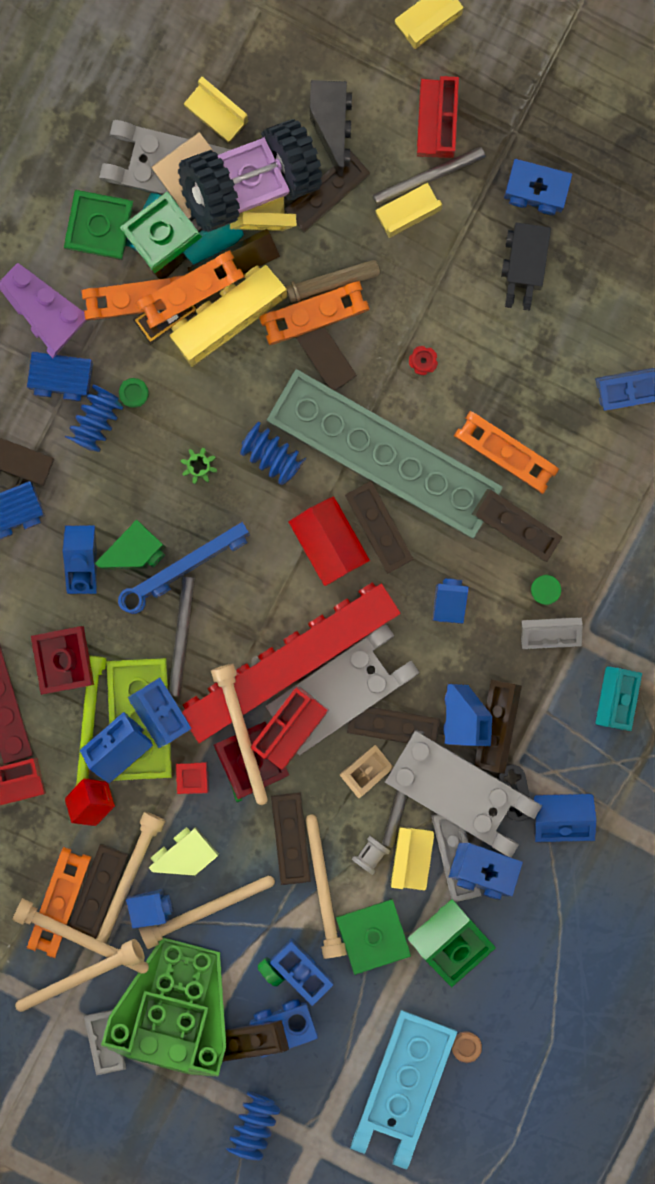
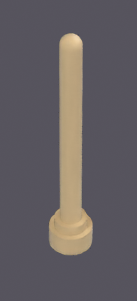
(225, 678)
(150, 827)
(27, 913)
(153, 934)
(332, 945)
(129, 954)

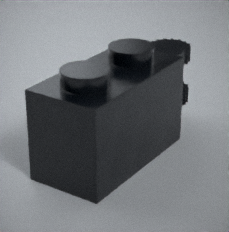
(526, 261)

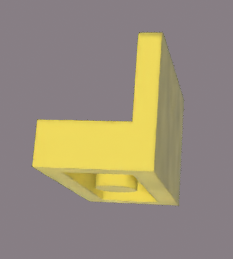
(427, 19)
(216, 110)
(408, 210)
(266, 216)
(412, 858)

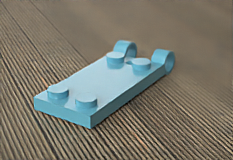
(405, 1084)

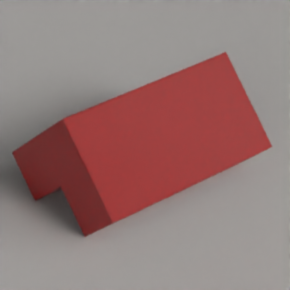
(437, 117)
(329, 540)
(289, 728)
(21, 781)

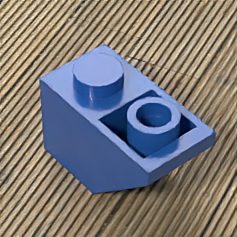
(80, 559)
(450, 601)
(466, 718)
(149, 908)

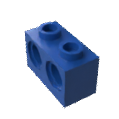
(294, 1036)

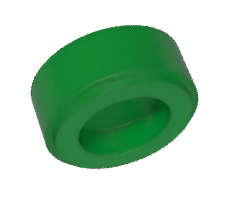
(133, 393)
(545, 589)
(270, 973)

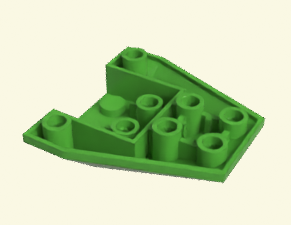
(173, 1012)

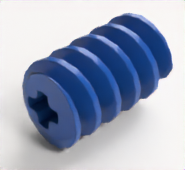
(95, 419)
(271, 454)
(254, 1127)

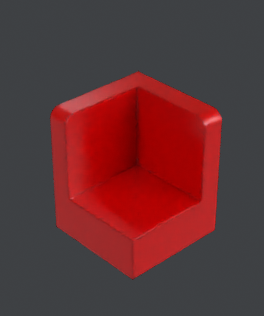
(192, 778)
(89, 802)

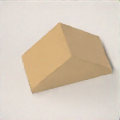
(366, 771)

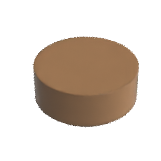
(467, 1047)

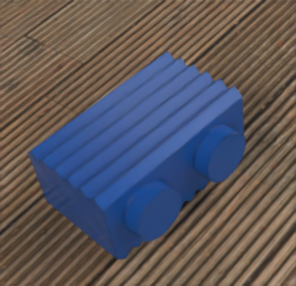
(59, 375)
(18, 508)

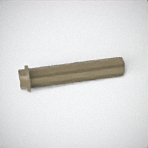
(332, 281)

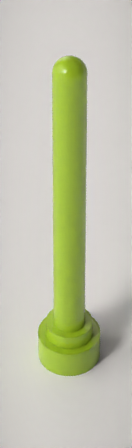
(97, 664)

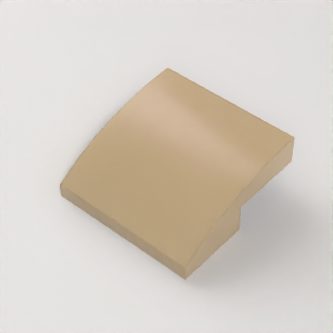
(168, 167)

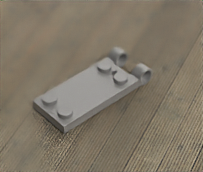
(149, 143)
(347, 687)
(458, 791)

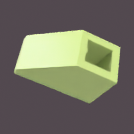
(187, 856)

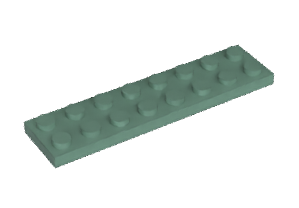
(381, 452)

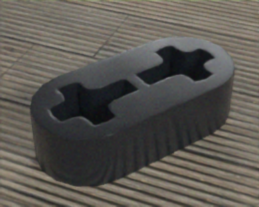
(521, 785)

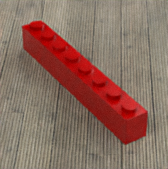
(294, 660)

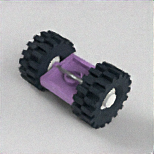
(250, 175)

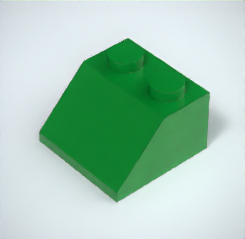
(133, 550)
(451, 943)

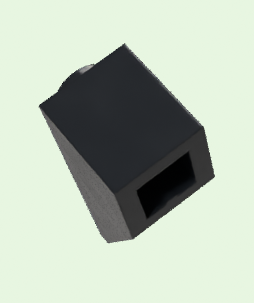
(328, 116)

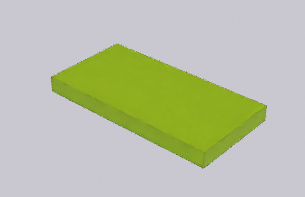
(124, 680)

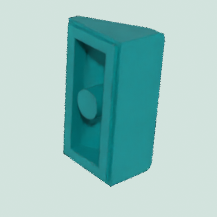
(212, 243)
(618, 698)

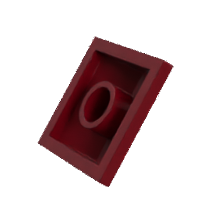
(62, 660)
(234, 766)

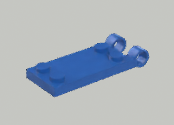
(159, 583)

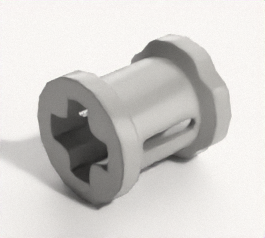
(371, 855)

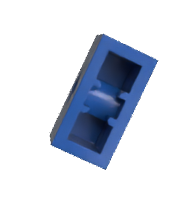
(552, 181)
(468, 866)
(301, 972)

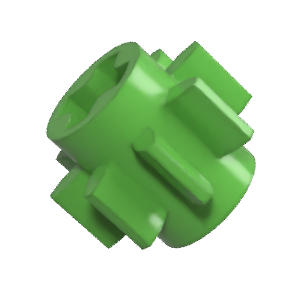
(195, 458)

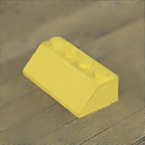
(228, 315)

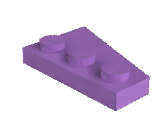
(46, 310)

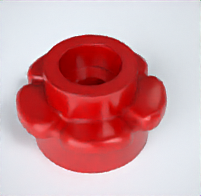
(415, 360)

